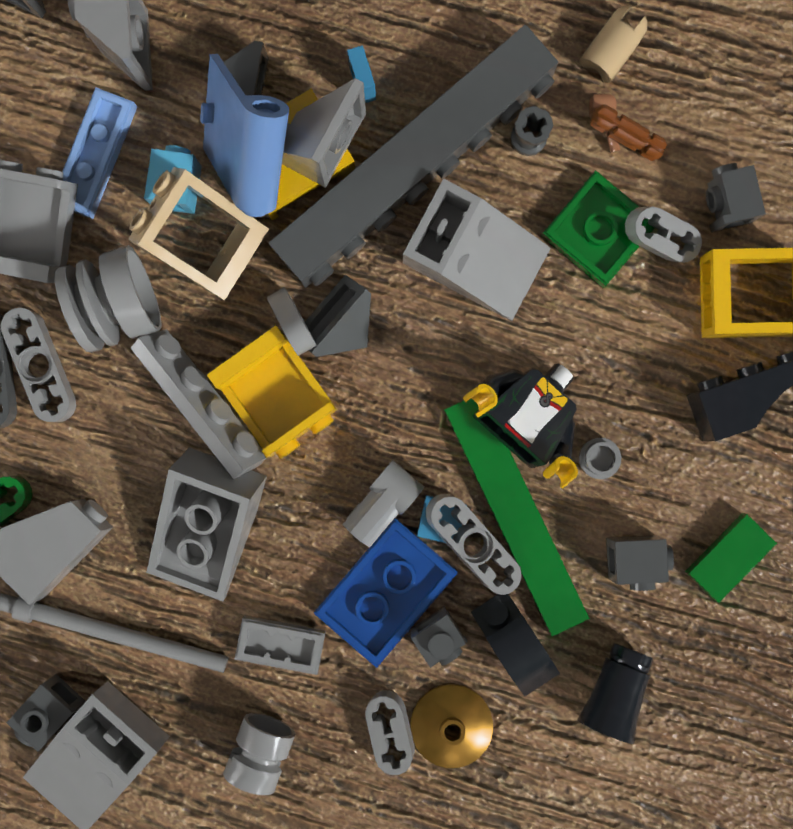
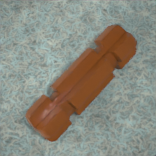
(628, 132)

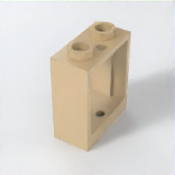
(234, 253)

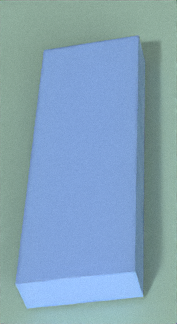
(97, 148)

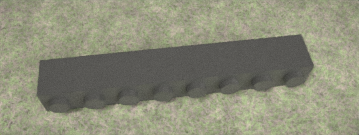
(415, 157)

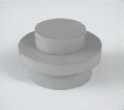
(600, 458)

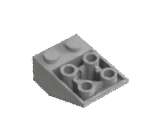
(475, 250)
(96, 756)

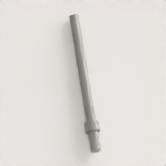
(22, 611)

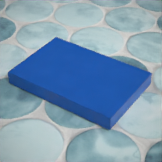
(385, 592)

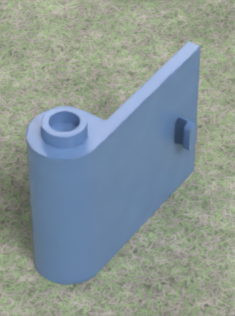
(244, 140)

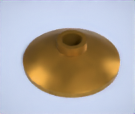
(447, 706)

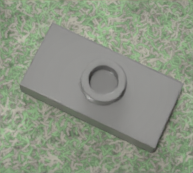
(280, 645)

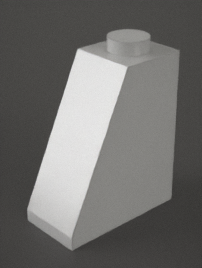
(49, 545)

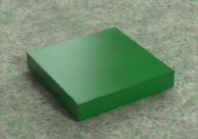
(593, 229)

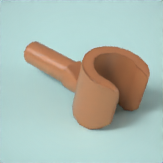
(598, 100)

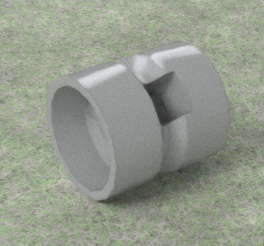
(256, 761)

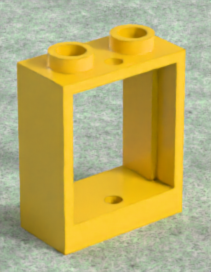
(716, 293)

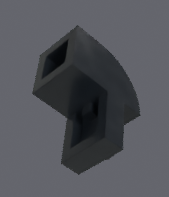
(515, 643)

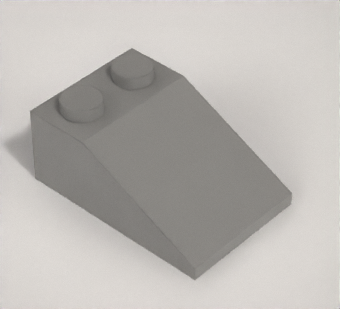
(203, 523)

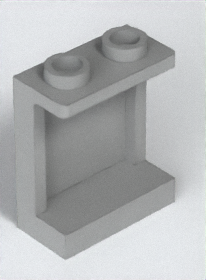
(34, 221)

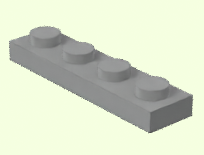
(199, 402)

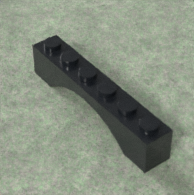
(739, 403)

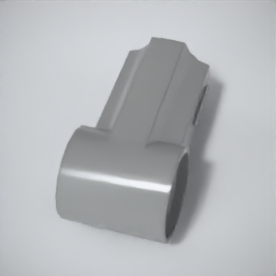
(388, 497)

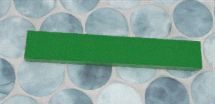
(518, 520)

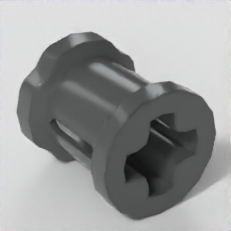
(537, 120)

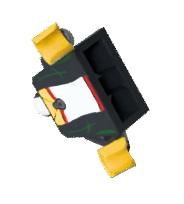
(531, 417)

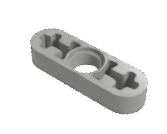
(38, 333)
(500, 557)

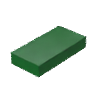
(730, 557)

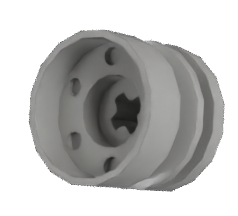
(104, 300)

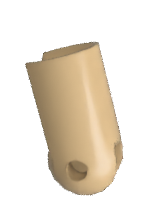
(613, 45)

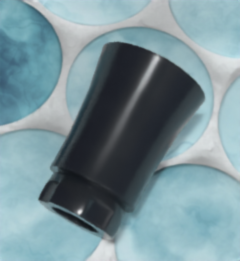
(618, 694)

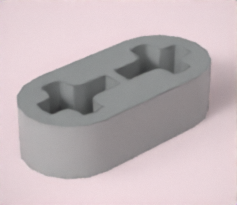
(667, 226)
(291, 321)
(381, 735)

